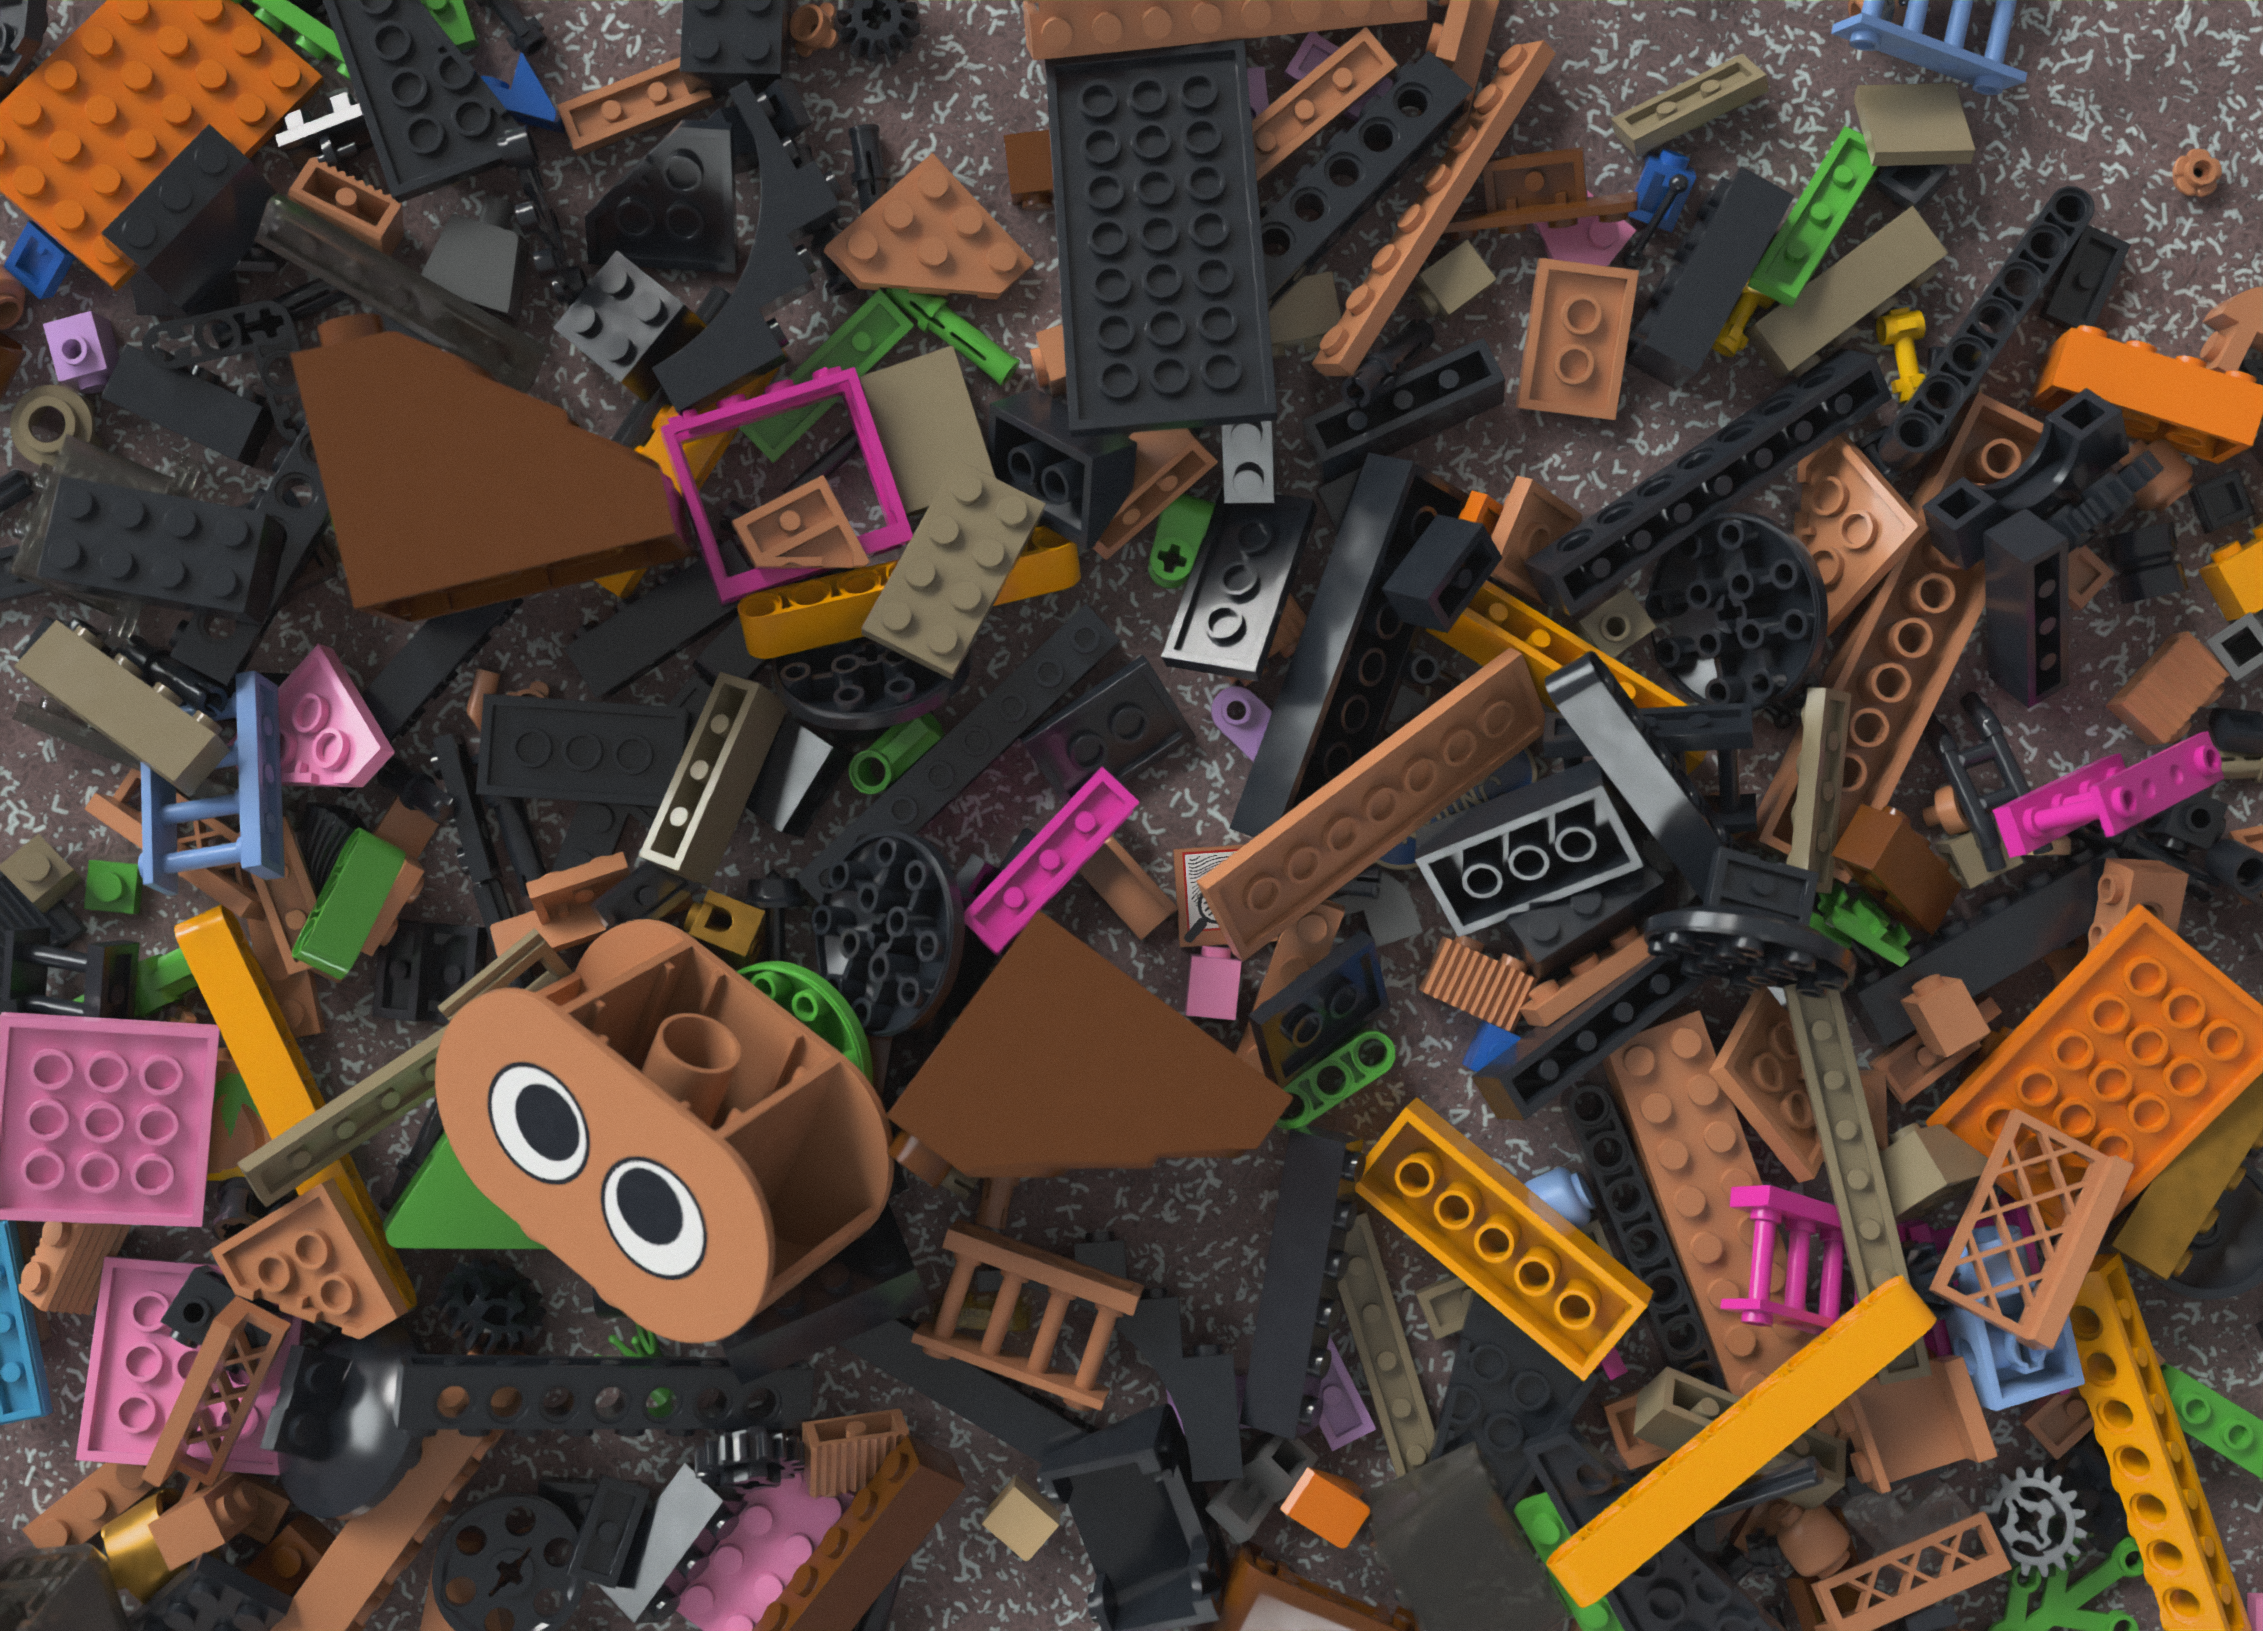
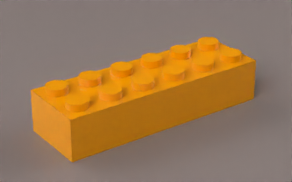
(1501, 1239)

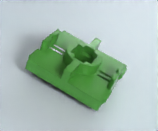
(1865, 923)

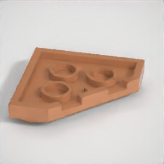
(929, 240)
(1851, 523)
(1767, 1084)
(313, 1264)

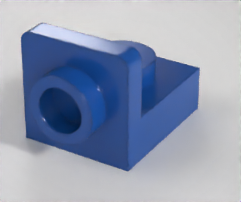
(1655, 184)
(39, 261)

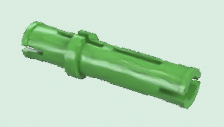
(970, 342)

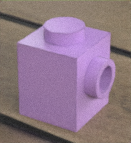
(83, 351)

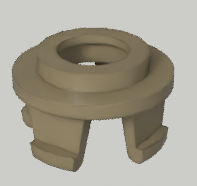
(31, 407)

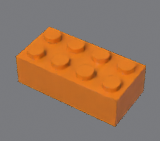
(2158, 395)

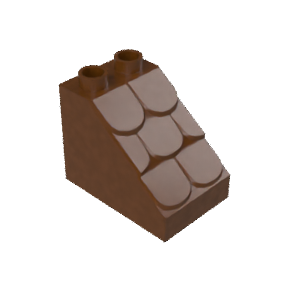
(466, 487)
(1074, 1070)

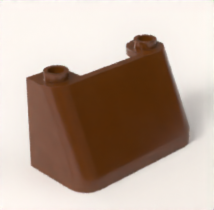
(1280, 1600)

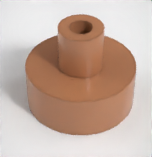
(1946, 812)

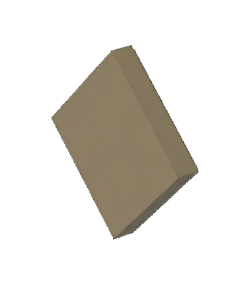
(1914, 124)

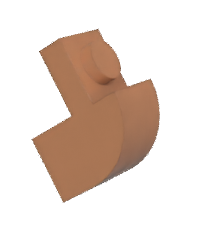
(2239, 328)

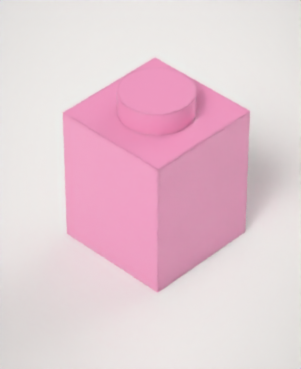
(1213, 984)

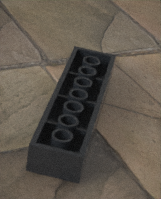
(1350, 645)

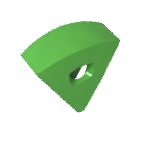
(448, 1211)

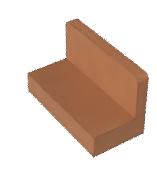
(1127, 888)

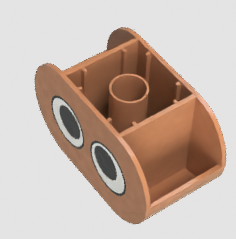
(665, 1130)

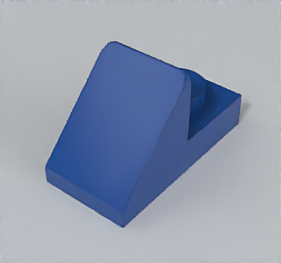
(528, 98)

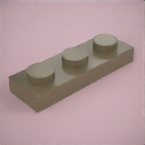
(1690, 105)

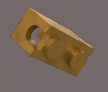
(728, 929)

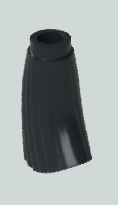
(323, 837)

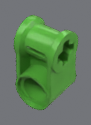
(1179, 532)

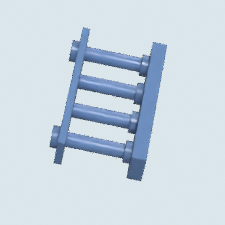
(1985, 73)
(256, 800)

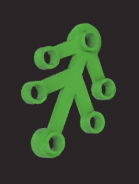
(2062, 1604)

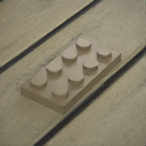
(953, 569)

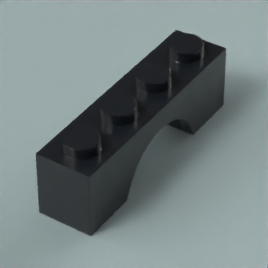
(2073, 449)

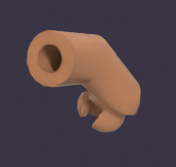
(483, 683)

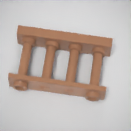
(1064, 1280)

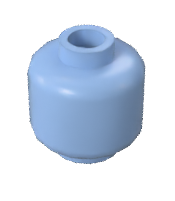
(1565, 1194)

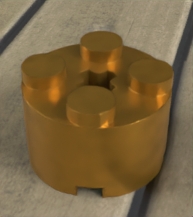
(133, 1551)

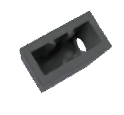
(482, 260)

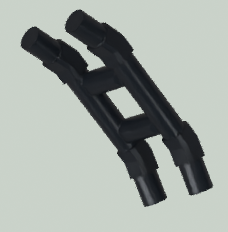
(1955, 767)

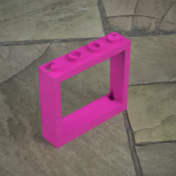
(780, 399)

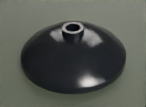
(2231, 1252)

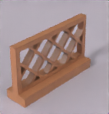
(2075, 1241)

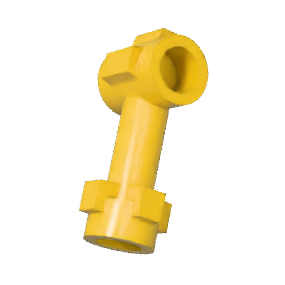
(1901, 329)
(1731, 335)

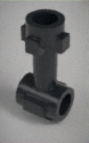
(525, 34)

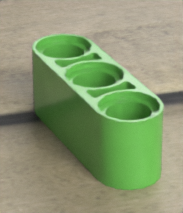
(348, 904)
(1354, 1077)

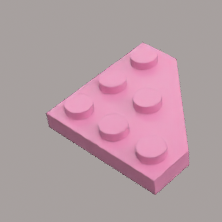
(326, 727)

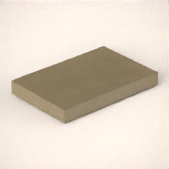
(925, 424)

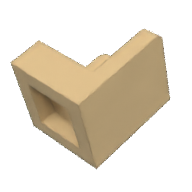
(1021, 1518)

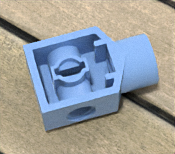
(1998, 1365)

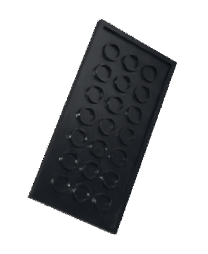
(1159, 240)

